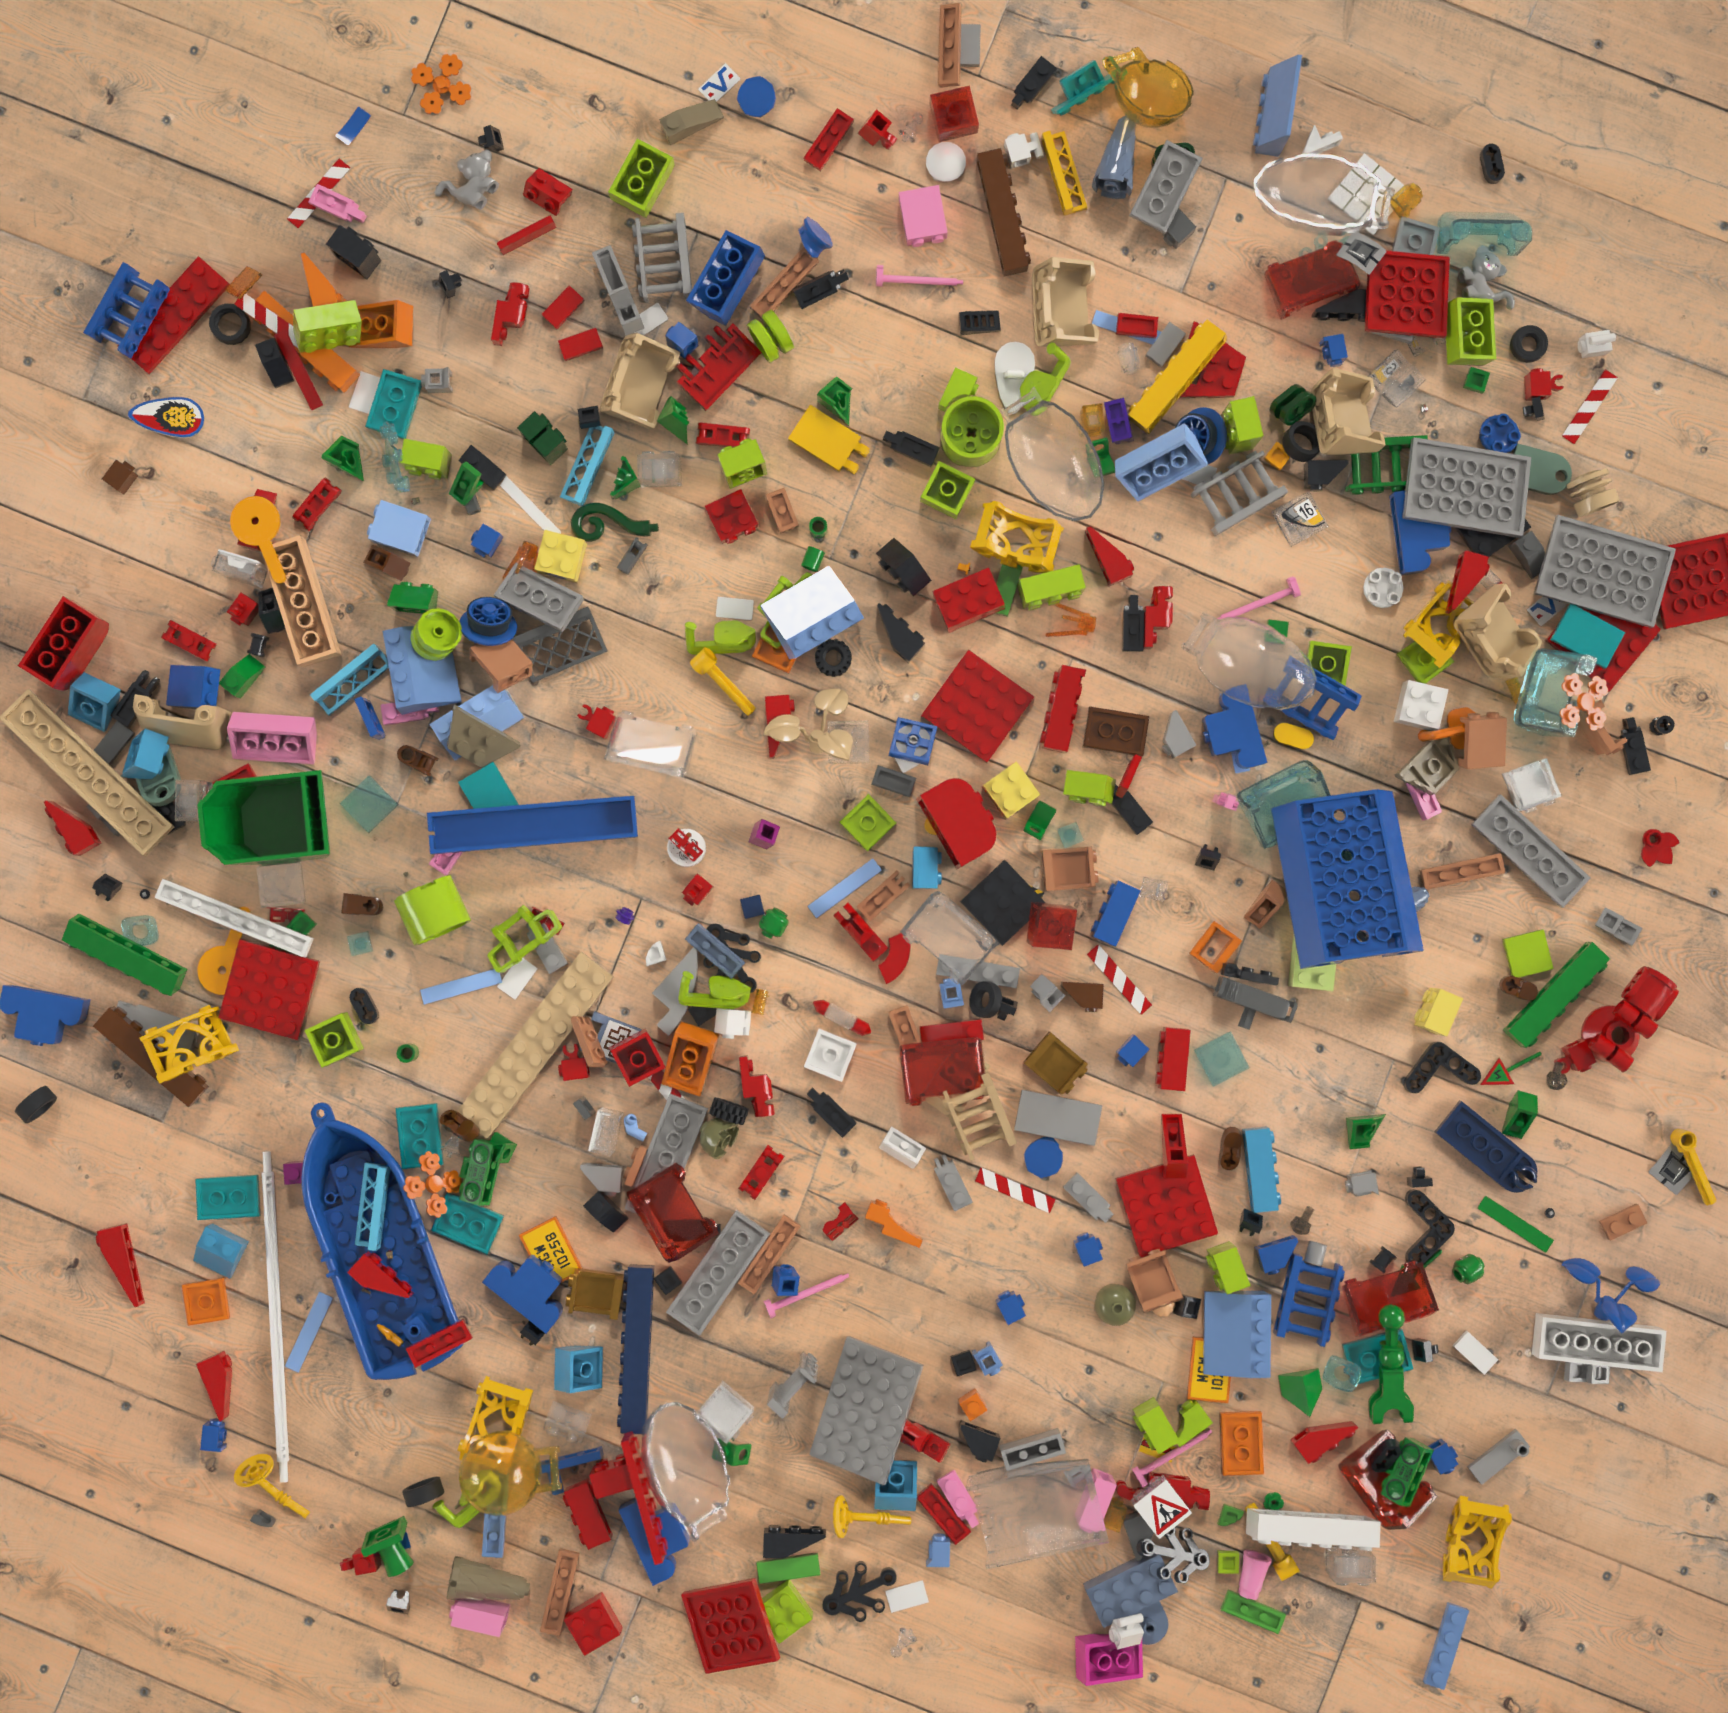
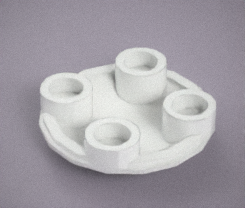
(945, 161)
(1383, 587)

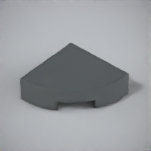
(263, 1519)

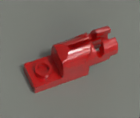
(510, 312)
(1159, 615)
(861, 933)
(757, 1087)
(924, 1441)
(1183, 1487)

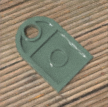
(1544, 468)
(151, 788)

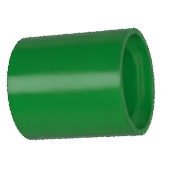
(818, 520)
(812, 559)
(415, 1052)

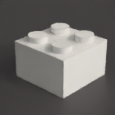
(1421, 705)

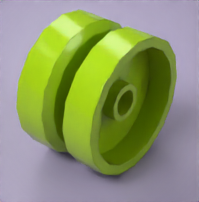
(770, 336)
(436, 634)

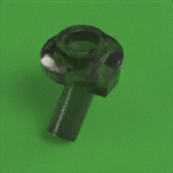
(1555, 1079)
(1301, 1225)

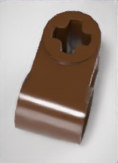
(420, 759)
(358, 904)

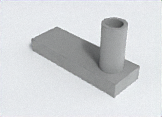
(1499, 1456)

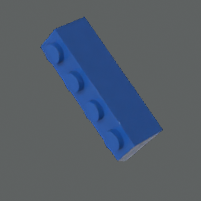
(726, 277)

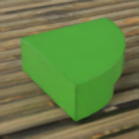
(1229, 1515)

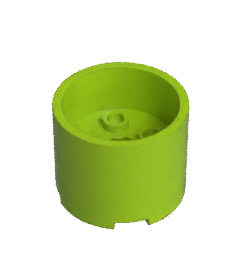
(976, 416)
(432, 910)

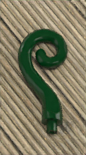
(634, 527)

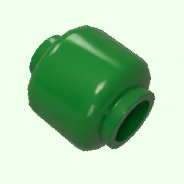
(773, 923)
(1468, 1269)

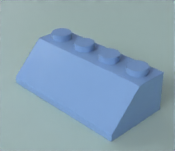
(1160, 462)
(489, 706)

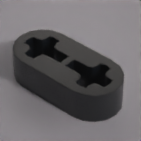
(1487, 165)
(368, 1003)
(1385, 1455)

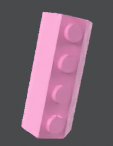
(272, 737)

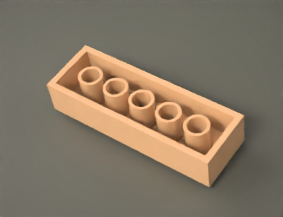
(303, 605)

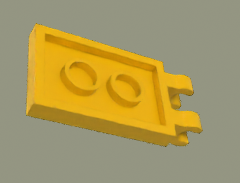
(828, 440)

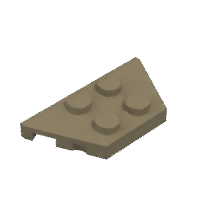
(477, 739)
(1430, 766)

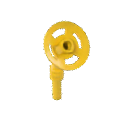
(258, 1477)
(847, 1516)

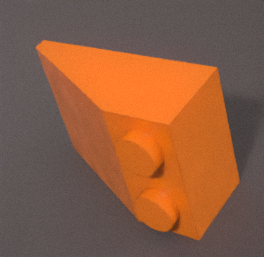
(319, 287)
(386, 325)
(690, 1058)

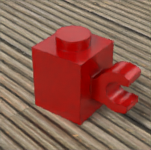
(876, 129)
(1539, 384)
(243, 610)
(599, 722)
(697, 890)
(1577, 1057)
(574, 1067)
(360, 1564)

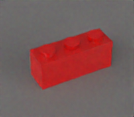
(1173, 1058)
(587, 1514)

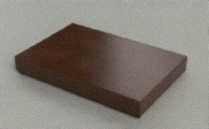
(1116, 731)

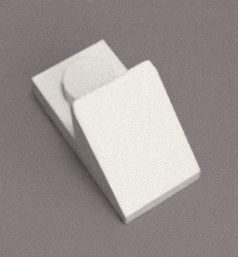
(1317, 144)

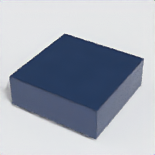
(752, 906)

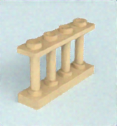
(992, 1103)

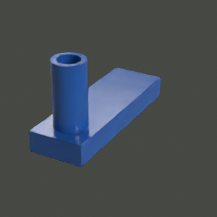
(572, 1460)

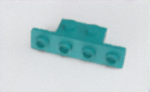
(1080, 85)

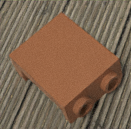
(503, 663)
(1600, 738)
(1484, 741)
(1069, 868)
(1153, 1280)

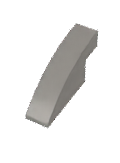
(618, 290)
(668, 991)

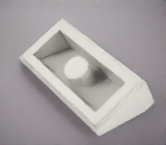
(902, 1148)

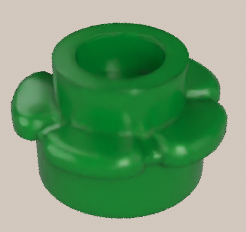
(1273, 1497)

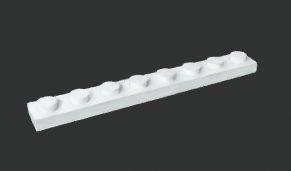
(234, 918)

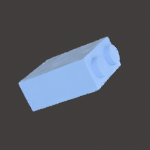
(398, 528)

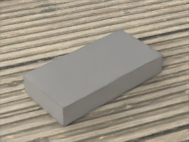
(970, 45)
(1165, 344)

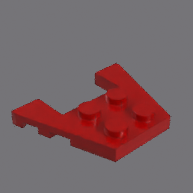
(1220, 375)

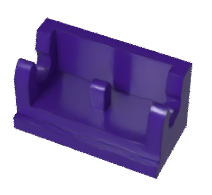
(1118, 421)

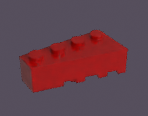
(1063, 708)

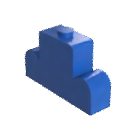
(1415, 538)
(1234, 731)
(42, 1013)
(528, 1290)
(673, 1531)

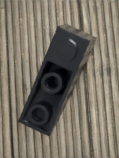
(1344, 308)
(902, 639)
(786, 1541)

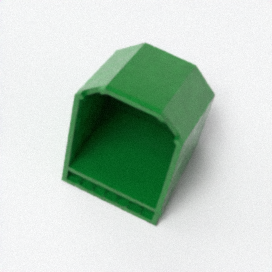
(265, 819)

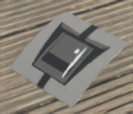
(1362, 252)
(1672, 1170)

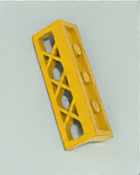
(1059, 174)

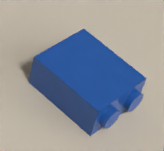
(192, 686)

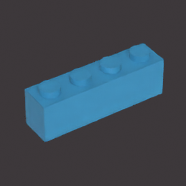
(1260, 1169)

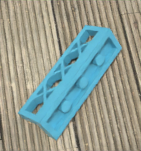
(585, 484)
(345, 674)
(378, 1206)

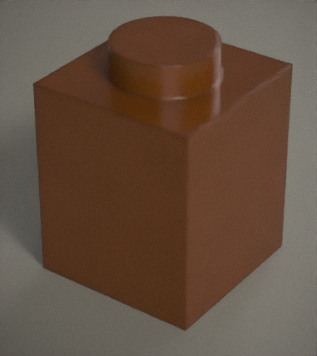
(120, 476)

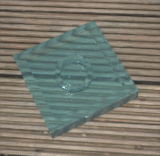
(369, 804)
(1221, 1058)

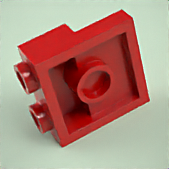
(732, 517)

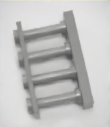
(679, 246)
(1256, 502)
(780, 1395)

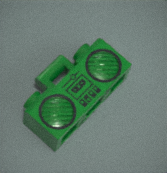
(479, 1172)
(1406, 1472)

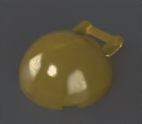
(1149, 91)
(505, 1473)

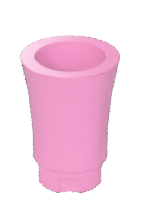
(1253, 1573)

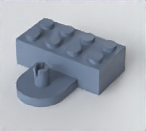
(1131, 1591)

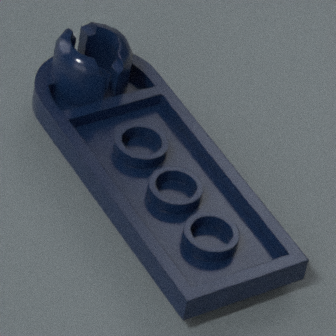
(1487, 1148)

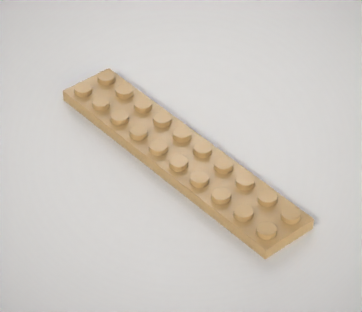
(86, 772)
(535, 1044)

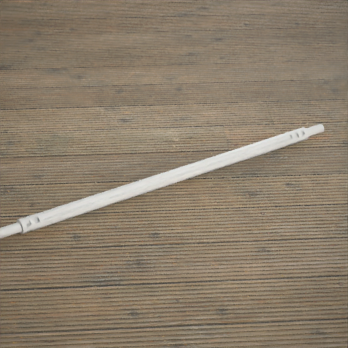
(275, 1316)

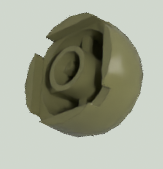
(717, 1135)
(1115, 1304)

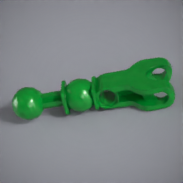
(1391, 1376)

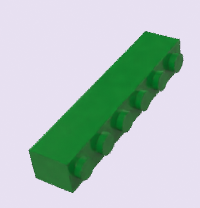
(124, 954)
(1556, 994)

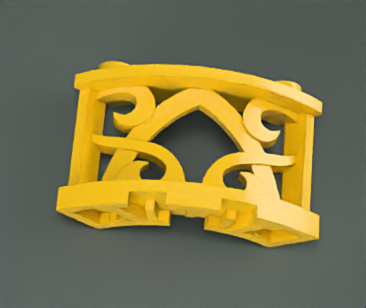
(989, 546)
(1423, 633)
(220, 1045)
(519, 1406)
(1465, 1512)

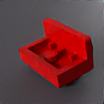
(546, 191)

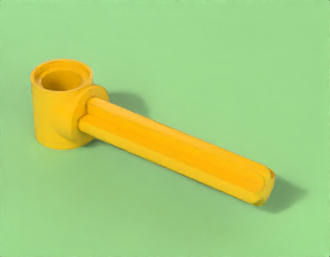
(705, 663)
(1693, 1162)
(1284, 1563)

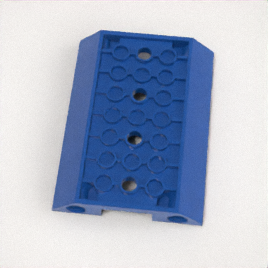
(1321, 880)

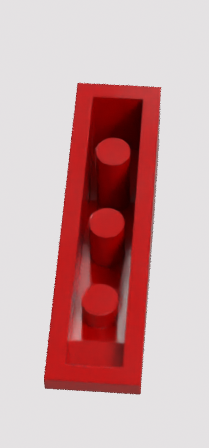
(119, 1253)

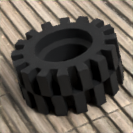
(838, 669)
(728, 1111)

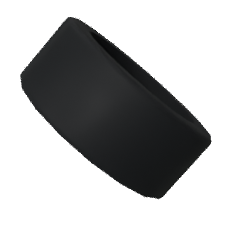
(218, 313)
(1293, 449)
(35, 1104)
(423, 1491)

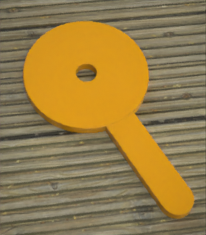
(261, 533)
(215, 958)

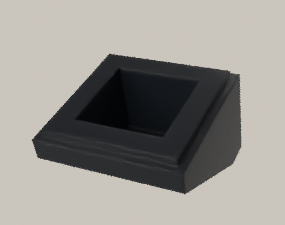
(1187, 1307)

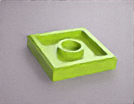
(1421, 663)
(867, 822)
(1528, 953)

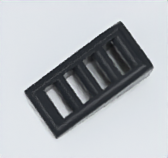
(964, 330)

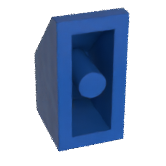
(1275, 1254)

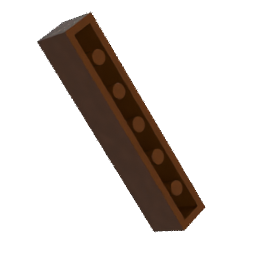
(1002, 212)
(126, 1036)

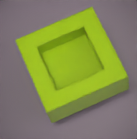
(1227, 1562)

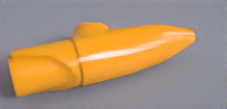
(391, 1336)

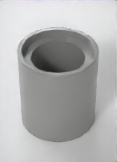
(1315, 1253)

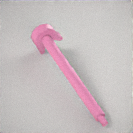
(880, 278)
(1293, 589)
(803, 1294)
(1168, 1456)

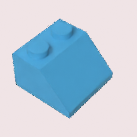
(93, 701)
(145, 755)
(926, 868)
(219, 1250)
(578, 1368)
(900, 1488)

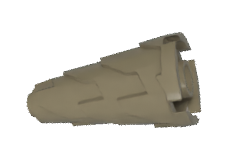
(479, 1582)

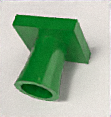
(387, 1542)

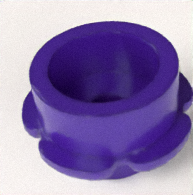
(625, 915)

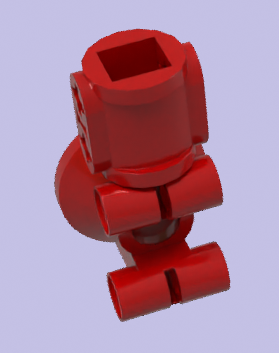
(1643, 1002)

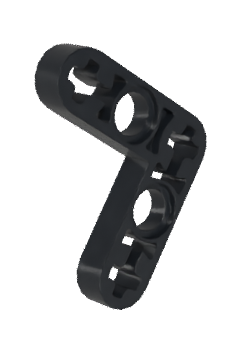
(1443, 1060)
(1433, 1231)

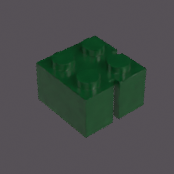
(542, 437)

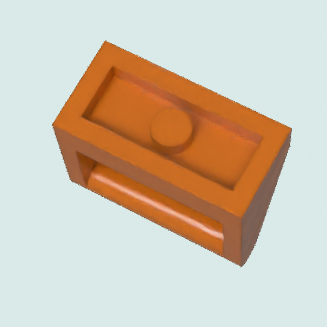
(1225, 953)

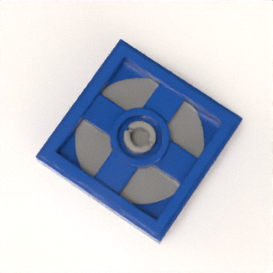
(912, 741)

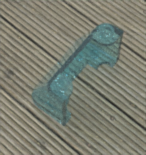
(1511, 230)
(1542, 693)
(1291, 784)

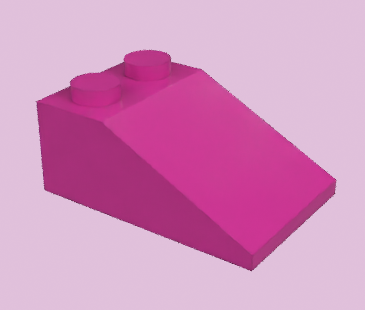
(1102, 1663)

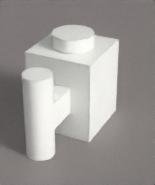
(1019, 150)
(1596, 343)
(732, 1022)
(1126, 1631)

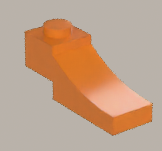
(879, 1213)

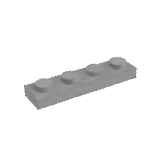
(990, 972)

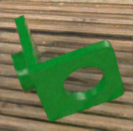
(1106, 461)
(1039, 819)
(507, 1149)
(732, 1453)

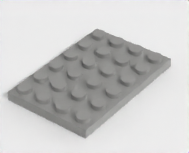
(1466, 487)
(1604, 571)
(866, 1410)

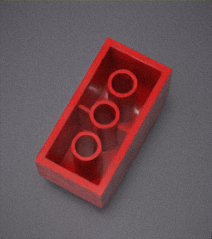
(65, 645)
(959, 820)

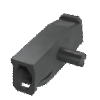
(1253, 1000)

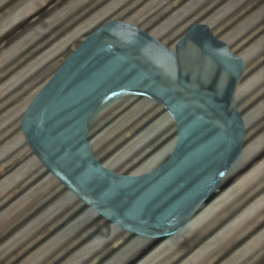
(149, 921)
(1350, 1369)

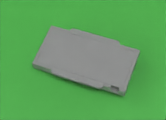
(151, 1017)

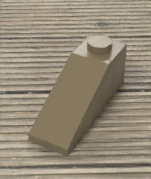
(690, 120)

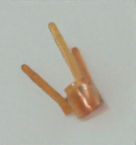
(526, 553)
(1085, 622)

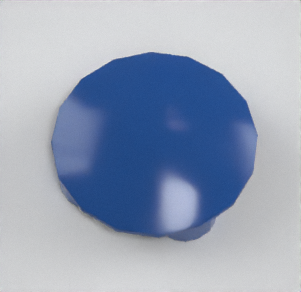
(1499, 433)

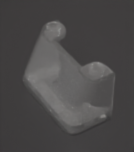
(651, 745)
(950, 936)

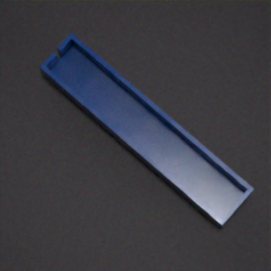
(532, 825)

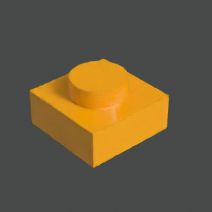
(1277, 456)

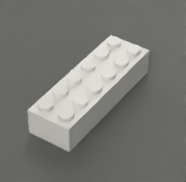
(1598, 1343)
(1314, 1528)

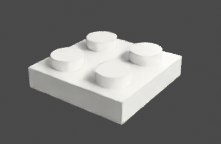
(830, 1055)

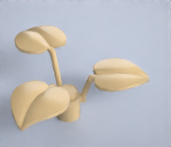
(837, 743)

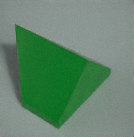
(836, 398)
(674, 418)
(345, 456)
(625, 480)
(1362, 1130)
(1301, 1389)

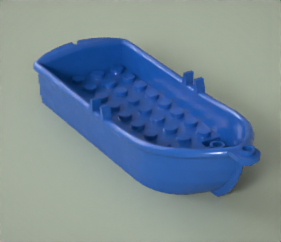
(332, 1201)

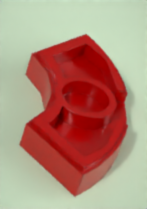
(897, 958)

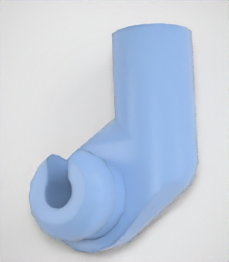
(632, 1129)

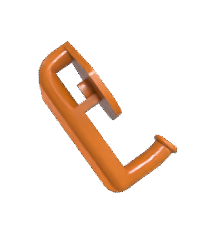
(1455, 729)

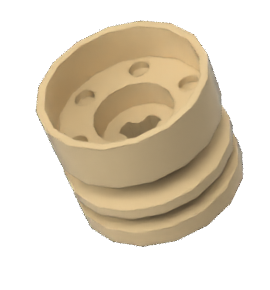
(1592, 492)

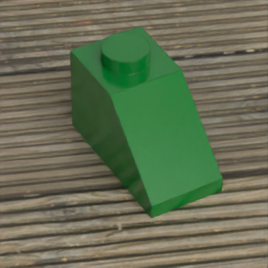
(242, 676)
(1520, 1114)

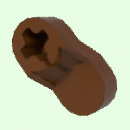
(1509, 985)
(466, 1131)
(1231, 1139)

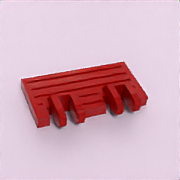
(720, 367)

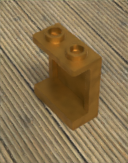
(1056, 1063)
(595, 1292)

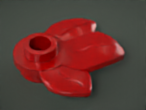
(1660, 849)

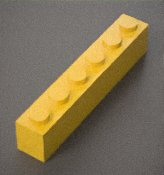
(1177, 376)

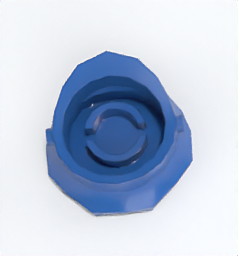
(756, 96)
(814, 237)
(1043, 1157)

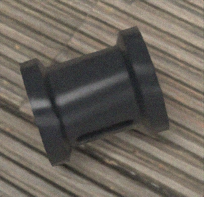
(258, 645)
(1663, 730)
(1383, 1259)

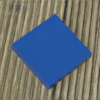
(370, 718)

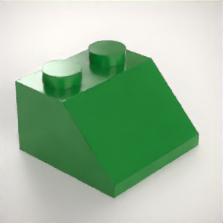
(412, 598)

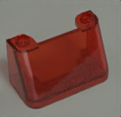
(1310, 279)
(941, 1066)
(671, 1214)
(1404, 1288)
(1368, 1484)

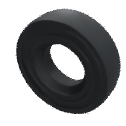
(1529, 356)
(994, 1003)

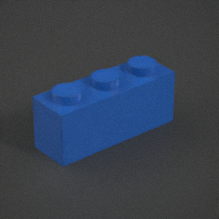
(1115, 913)

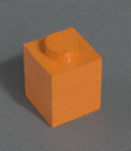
(972, 1404)

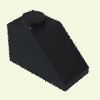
(274, 362)
(1321, 472)
(491, 474)
(269, 611)
(605, 1211)
(981, 1441)

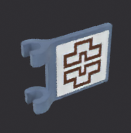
(612, 1032)

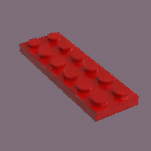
(183, 307)
(646, 1503)

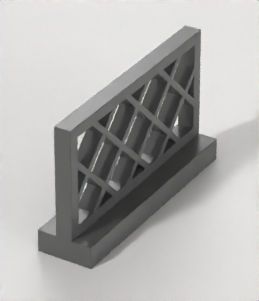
(546, 630)

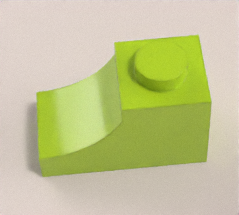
(959, 386)
(1193, 1421)

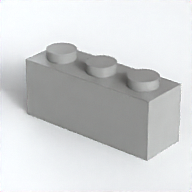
(1032, 1449)

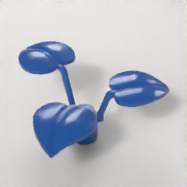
(1607, 1307)

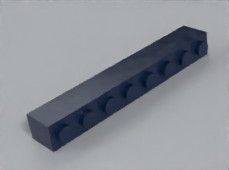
(636, 1348)

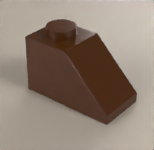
(387, 562)
(1085, 994)

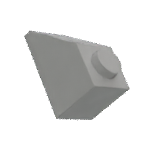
(1176, 736)
(604, 1177)

